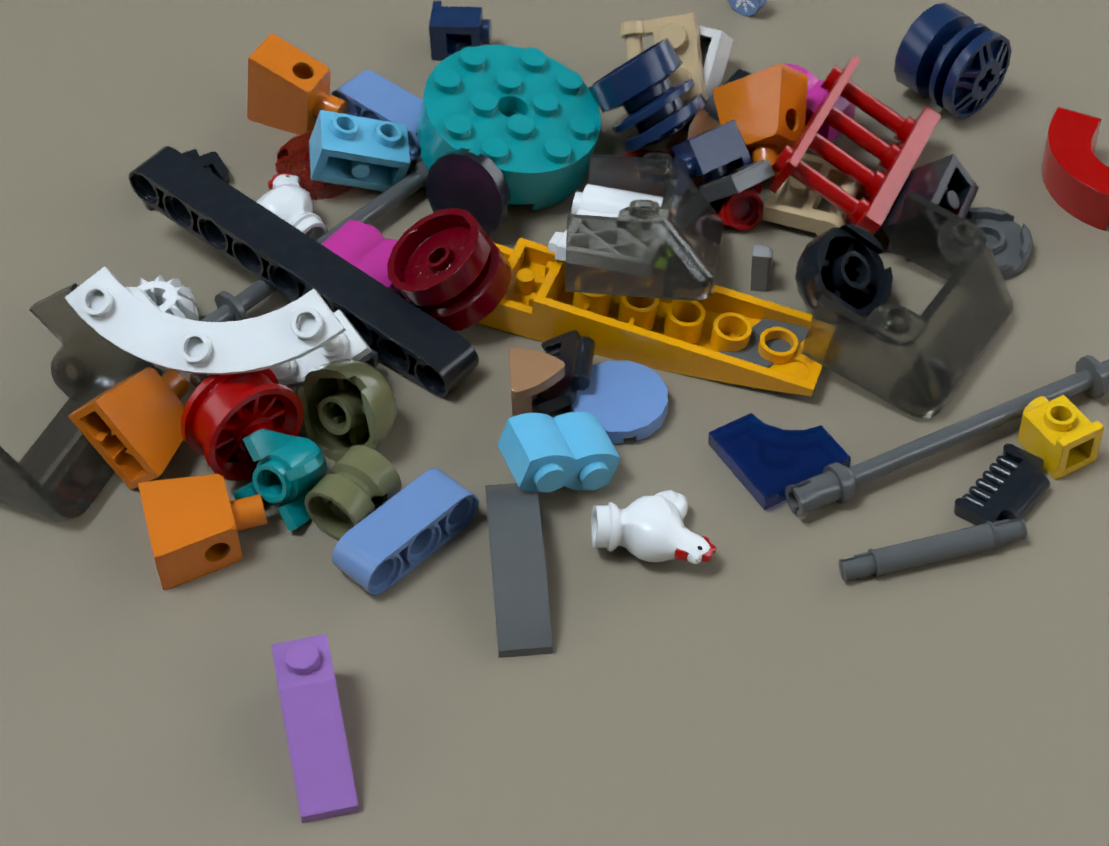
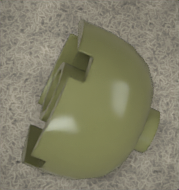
(346, 406)

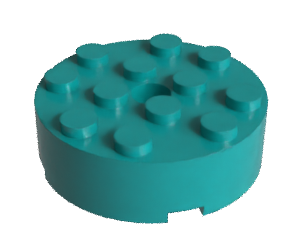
(519, 113)

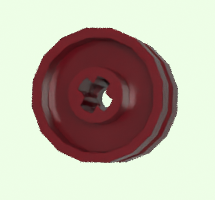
(450, 268)

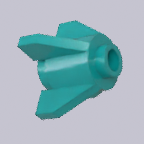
(285, 472)

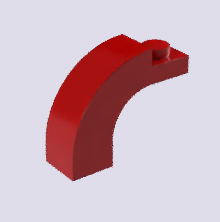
(1073, 171)

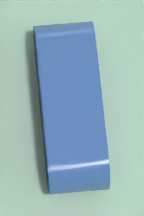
(380, 99)
(405, 531)

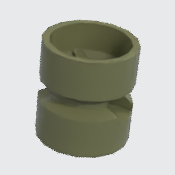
(355, 490)

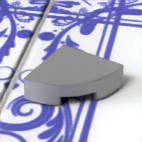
(761, 267)

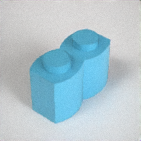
(558, 452)

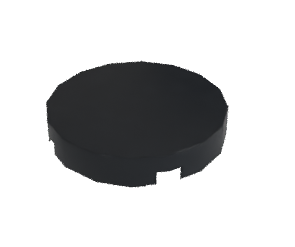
(469, 184)

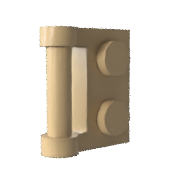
(685, 38)
(796, 204)

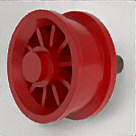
(230, 409)

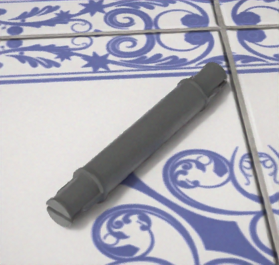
(932, 549)

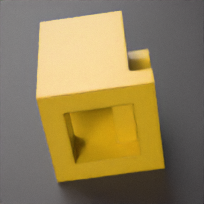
(1059, 435)

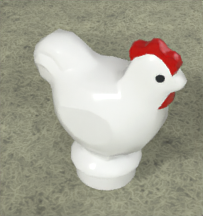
(292, 204)
(650, 529)

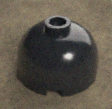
(845, 269)

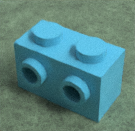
(358, 151)

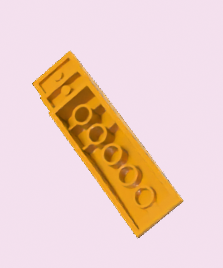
(654, 331)

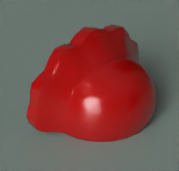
(743, 209)

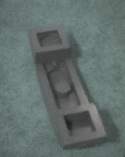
(518, 571)

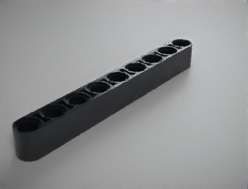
(297, 264)

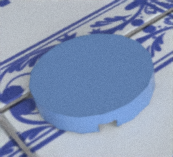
(625, 399)

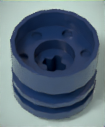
(952, 60)
(648, 96)

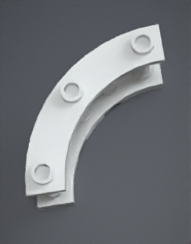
(284, 340)

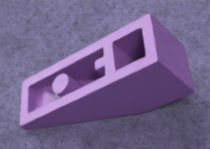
(314, 728)

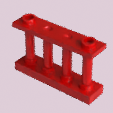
(895, 159)

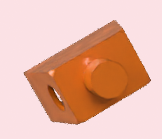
(288, 87)
(766, 109)
(136, 424)
(195, 525)

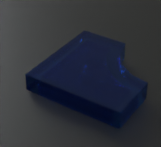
(774, 458)

